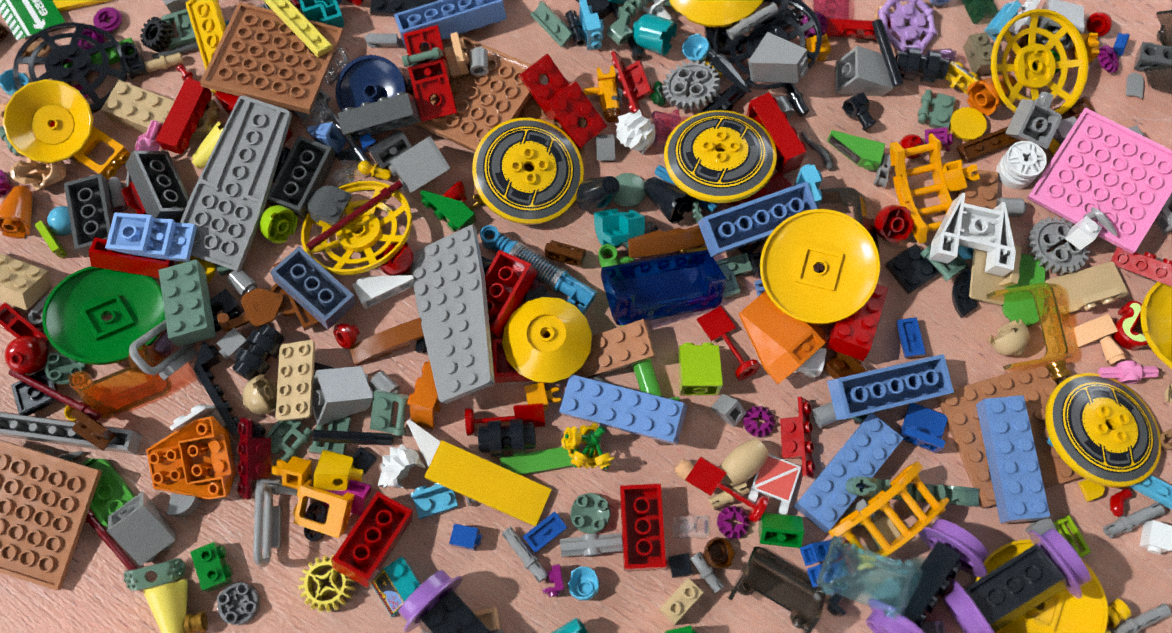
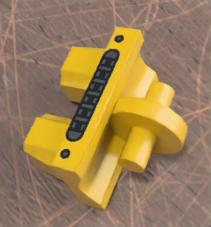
(960, 77)

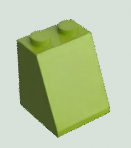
(699, 369)

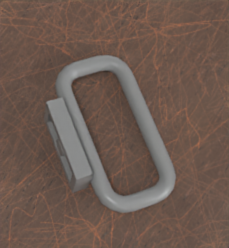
(167, 366)
(266, 525)

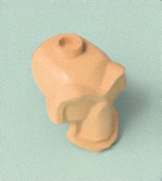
(38, 173)

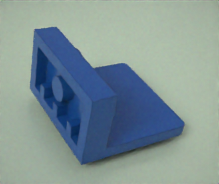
(924, 427)

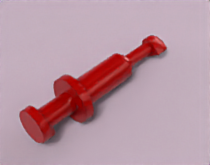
(181, 68)

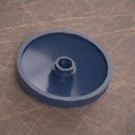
(367, 81)

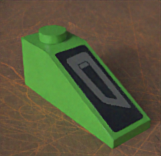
(859, 150)

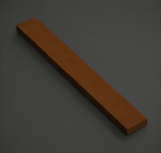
(999, 140)

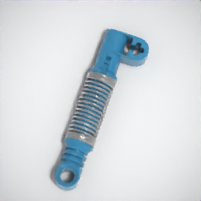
(553, 275)

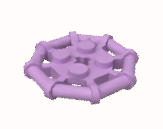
(916, 24)

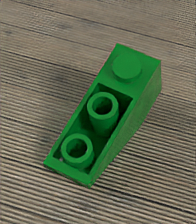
(450, 210)

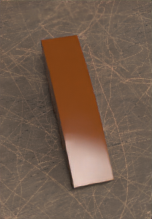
(665, 242)
(386, 341)

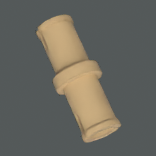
(163, 62)
(724, 498)

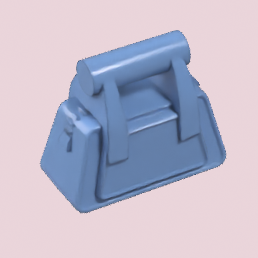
(328, 135)

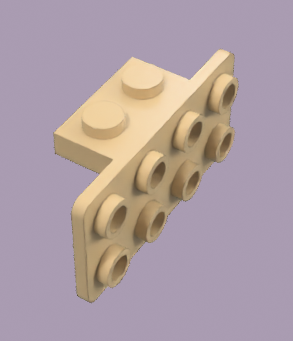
(985, 283)
(1091, 286)
(295, 381)

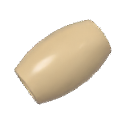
(744, 461)

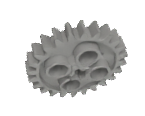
(691, 85)
(1051, 233)

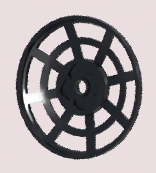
(759, 32)
(74, 54)

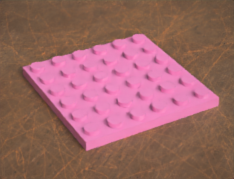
(1107, 170)

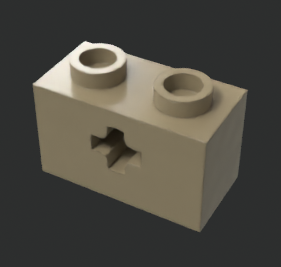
(978, 53)

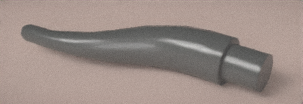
(826, 158)

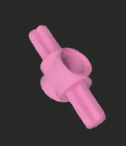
(147, 141)
(1128, 372)

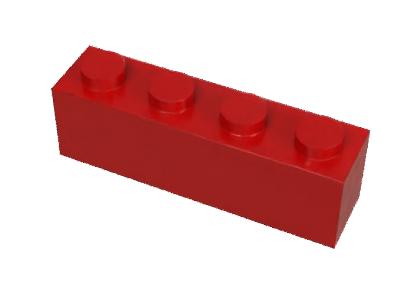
(183, 116)
(118, 261)

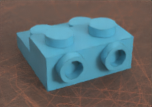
(591, 26)
(813, 177)

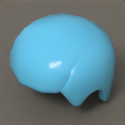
(696, 48)
(7, 82)
(59, 220)
(583, 583)

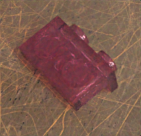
(664, 125)

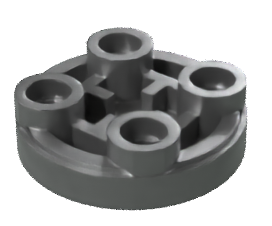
(238, 603)

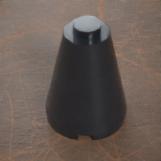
(597, 193)
(668, 198)

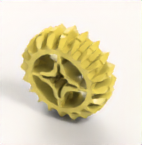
(322, 590)

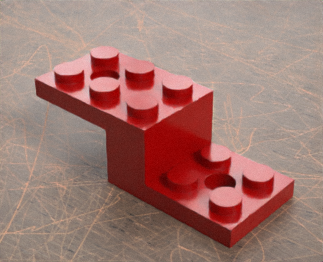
(430, 76)
(562, 100)

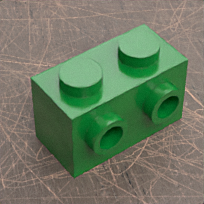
(781, 530)
(211, 566)

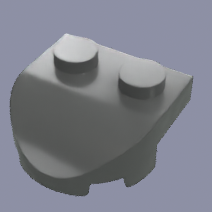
(328, 204)

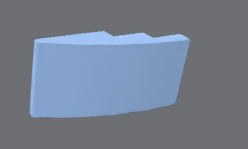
(151, 237)

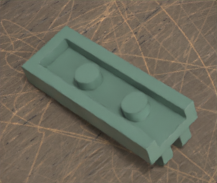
(552, 24)

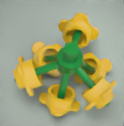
(589, 457)

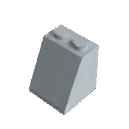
(1071, 11)
(778, 61)
(862, 72)
(419, 165)
(340, 393)
(140, 529)

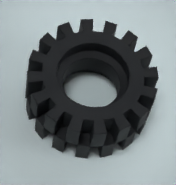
(156, 34)

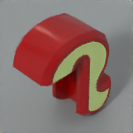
(1125, 335)

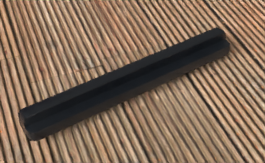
(887, 53)
(352, 437)

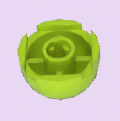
(278, 223)

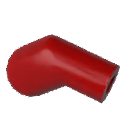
(1117, 502)

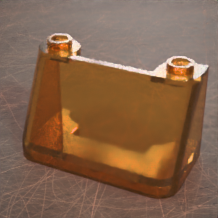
(123, 388)

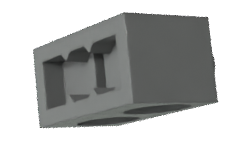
(1152, 56)

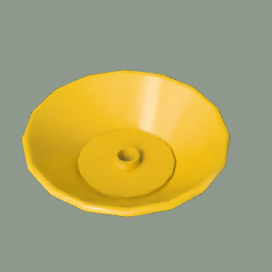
(34, 108)
(550, 357)

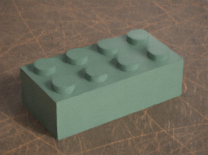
(186, 303)

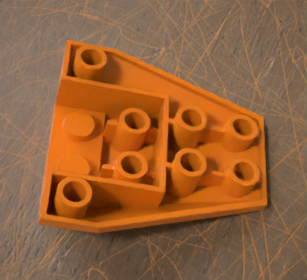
(778, 338)
(194, 460)

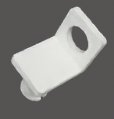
(658, 9)

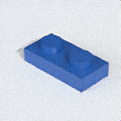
(910, 337)
(545, 532)

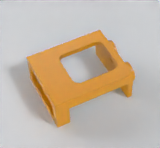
(116, 160)
(338, 512)

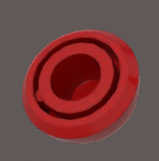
(1099, 23)
(911, 141)
(456, 192)
(346, 334)

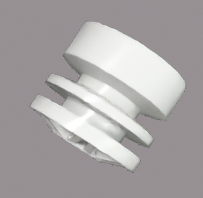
(1021, 165)

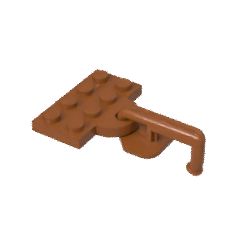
(263, 306)

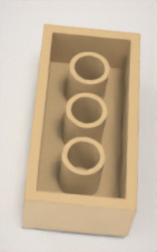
(136, 106)
(22, 282)

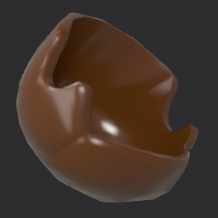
(719, 553)

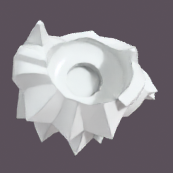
(635, 131)
(397, 466)

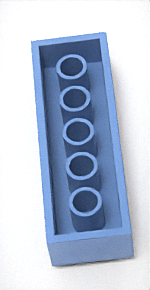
(451, 16)
(753, 219)
(890, 387)
(623, 409)
(859, 456)
(1012, 459)

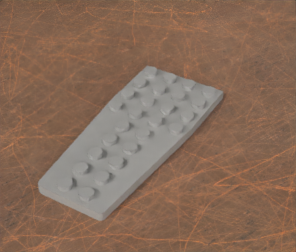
(236, 182)
(454, 314)

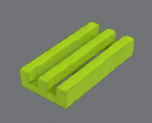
(50, 239)
(1086, 550)

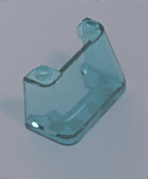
(868, 578)

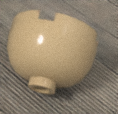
(1011, 338)
(260, 395)

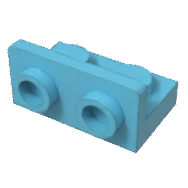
(1006, 13)
(433, 500)

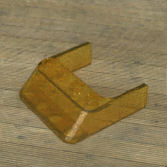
(1054, 321)

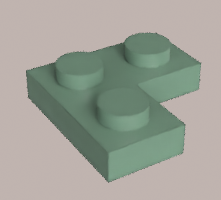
(731, 268)

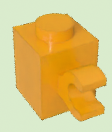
(1091, 44)
(825, 49)
(956, 175)
(536, 394)
(294, 472)

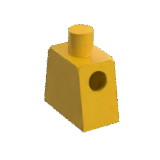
(335, 472)

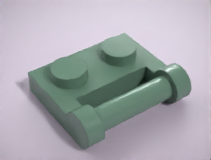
(184, 28)
(434, 54)
(951, 268)
(383, 412)
(338, 425)

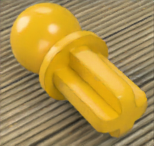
(366, 168)

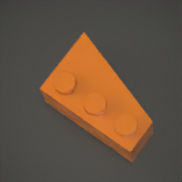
(424, 401)

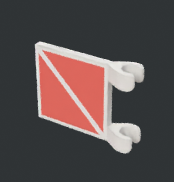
(776, 480)

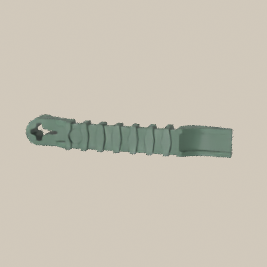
(619, 31)
(956, 494)

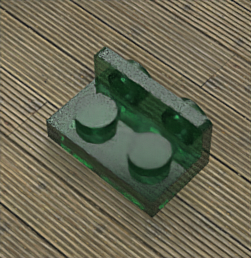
(980, 9)

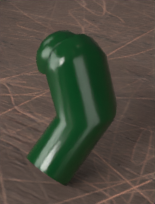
(656, 96)

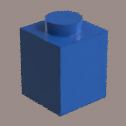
(465, 537)

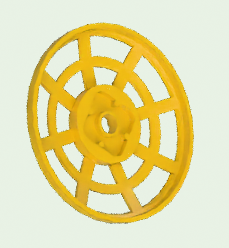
(1042, 57)
(367, 238)

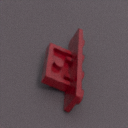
(254, 458)

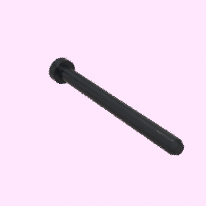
(637, 54)

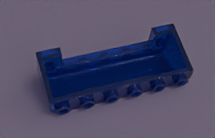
(663, 287)

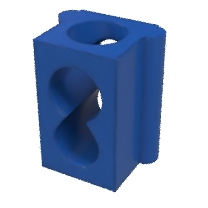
(1120, 43)
(366, 141)

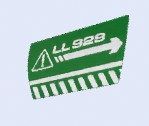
(29, 16)

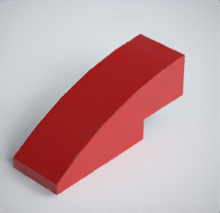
(17, 324)

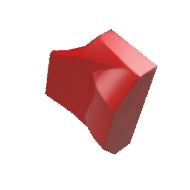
(133, 199)

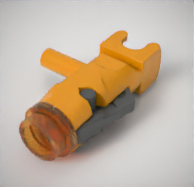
(609, 94)

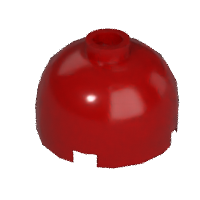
(894, 223)
(399, 263)
(26, 354)

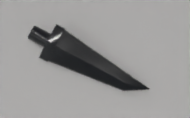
(724, 66)

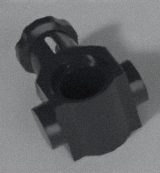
(858, 108)

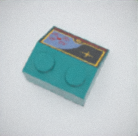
(396, 584)

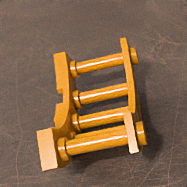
(906, 195)
(881, 501)

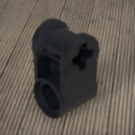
(135, 63)

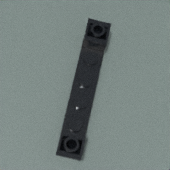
(207, 359)

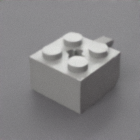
(1035, 121)

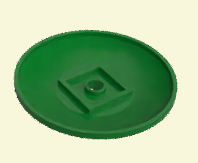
(82, 299)

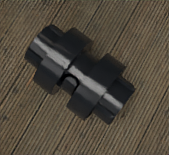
(927, 67)
(262, 345)
(492, 438)

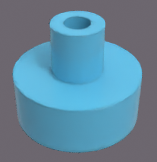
(965, 252)

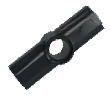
(725, 100)

